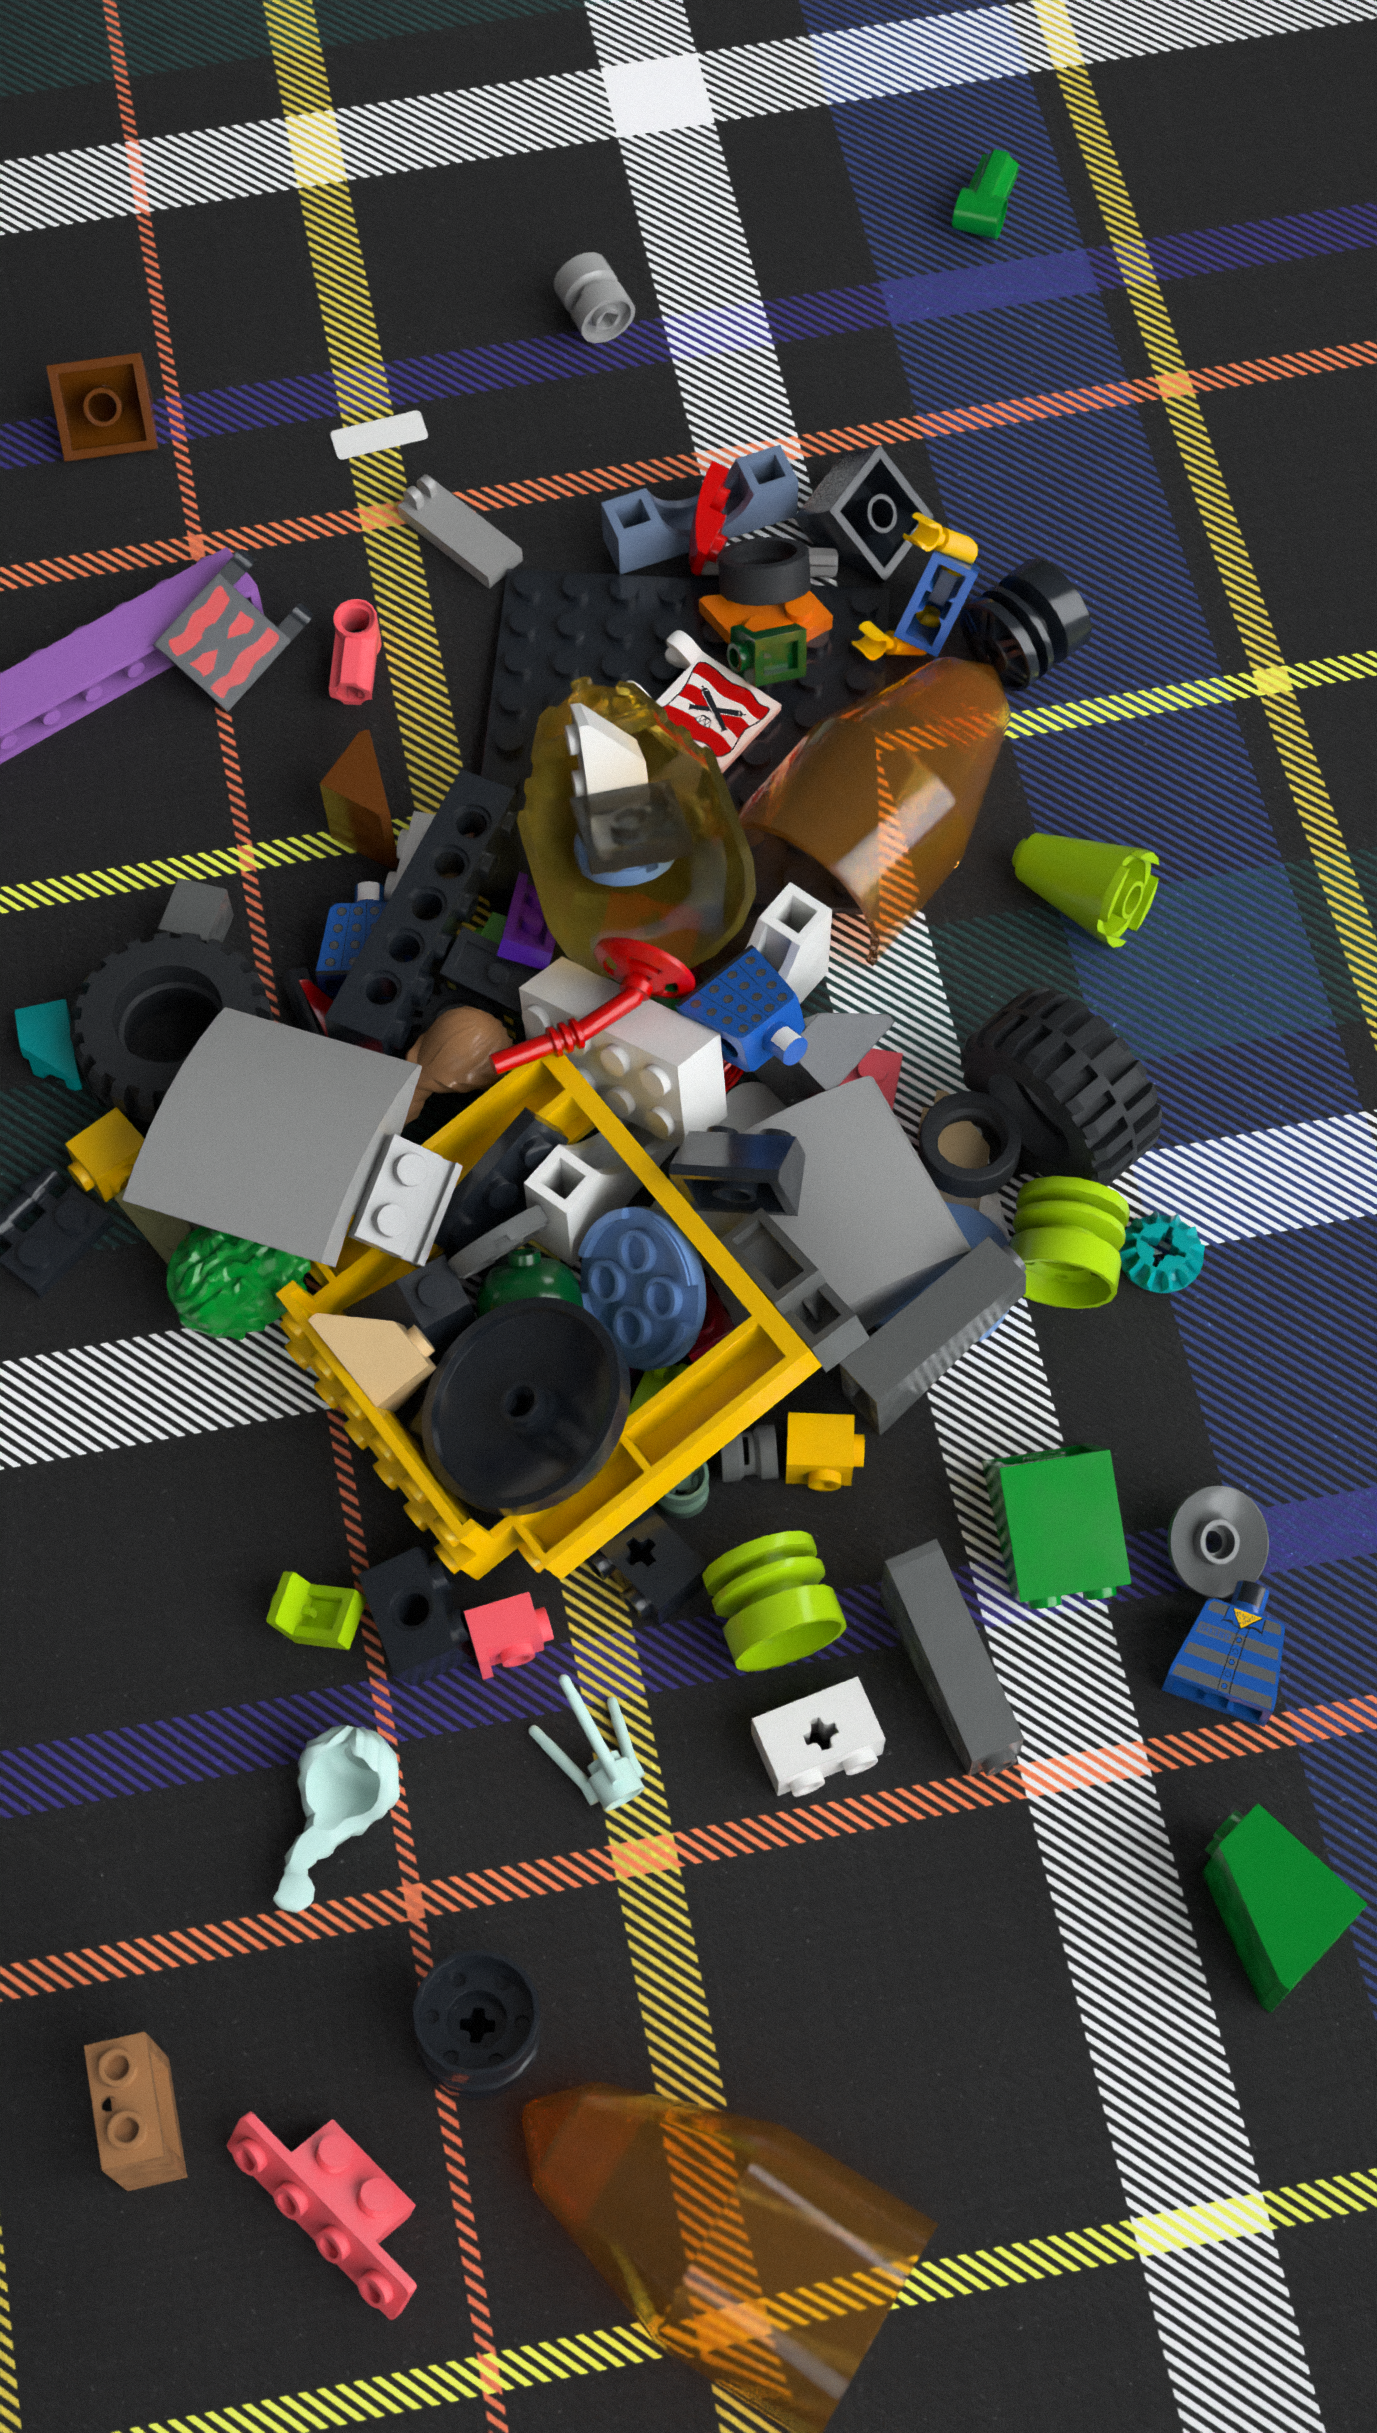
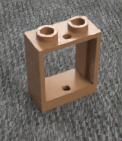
(142, 2132)

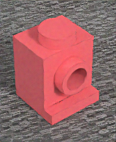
(507, 1632)

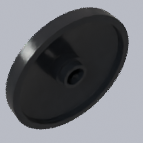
(526, 1406)

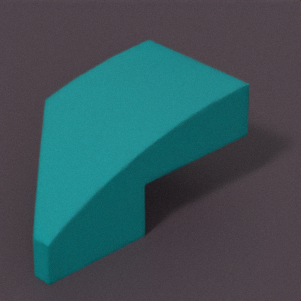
(47, 1042)

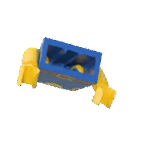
(935, 599)

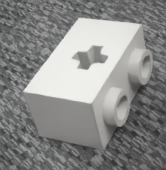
(836, 1714)

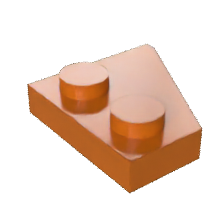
(804, 611)

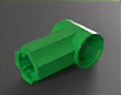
(984, 204)

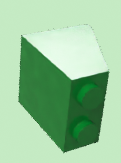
(1058, 1524)
(1275, 1901)

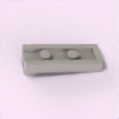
(459, 531)

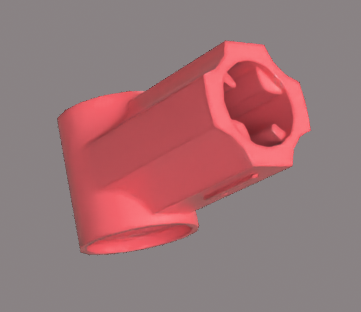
(354, 653)

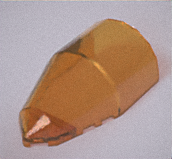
(891, 788)
(727, 2239)

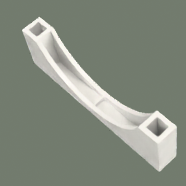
(590, 1177)

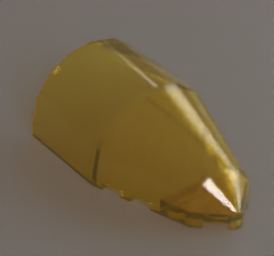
(684, 910)

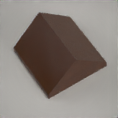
(103, 406)
(358, 803)

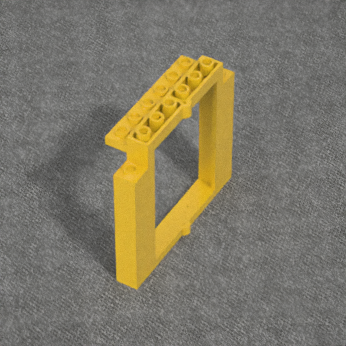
(659, 1440)

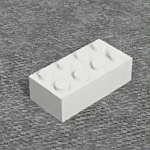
(644, 1066)

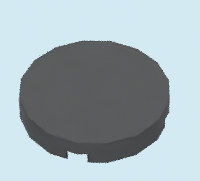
(498, 1242)

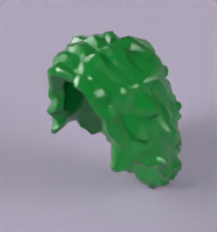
(229, 1283)

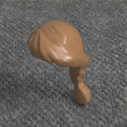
(456, 1055)

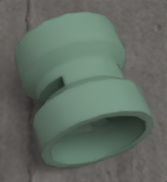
(695, 1498)

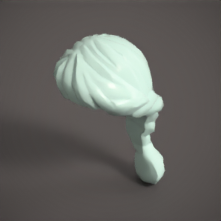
(344, 1787)

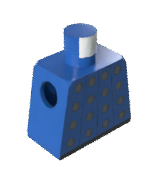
(346, 934)
(751, 1012)

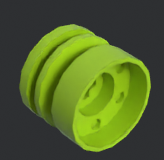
(1070, 1240)
(774, 1601)

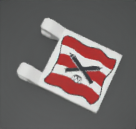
(713, 701)

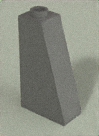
(931, 1333)
(950, 1658)

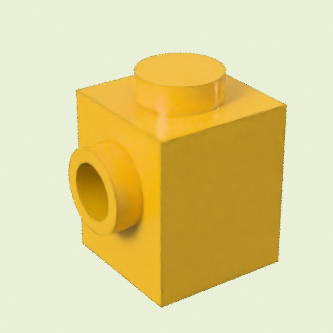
(105, 1154)
(822, 1450)

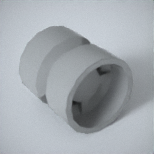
(594, 297)

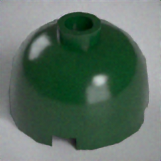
(526, 1277)

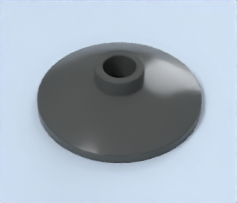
(1237, 1535)

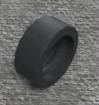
(764, 571)
(975, 1108)

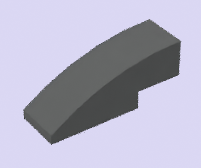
(795, 1289)

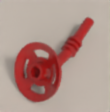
(639, 979)

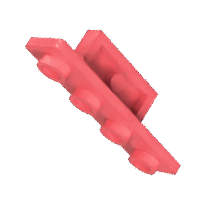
(337, 2200)

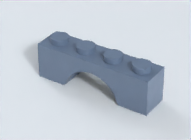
(650, 530)

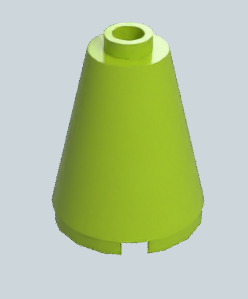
(1090, 881)

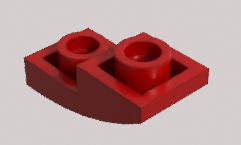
(708, 519)

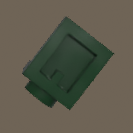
(768, 654)

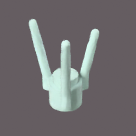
(613, 1778)

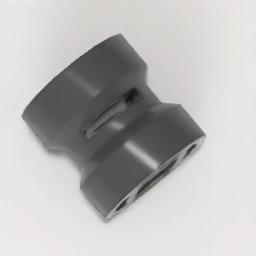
(761, 1455)

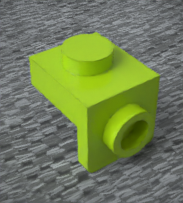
(315, 1612)

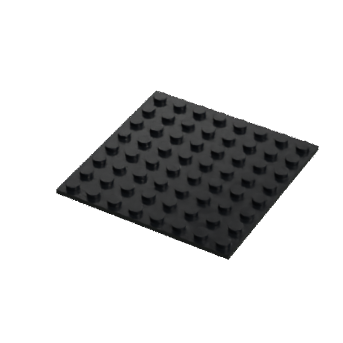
(617, 631)

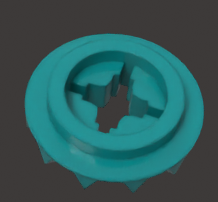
(1174, 1271)

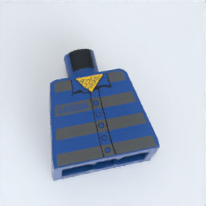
(1231, 1657)

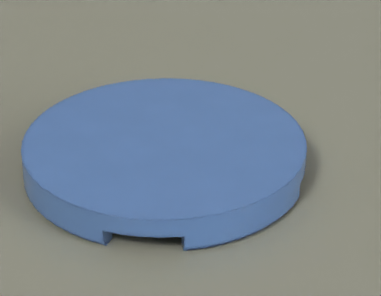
(644, 1285)

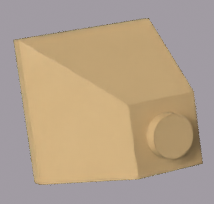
(378, 1355)

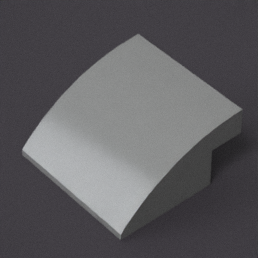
(272, 1134)
(863, 1206)

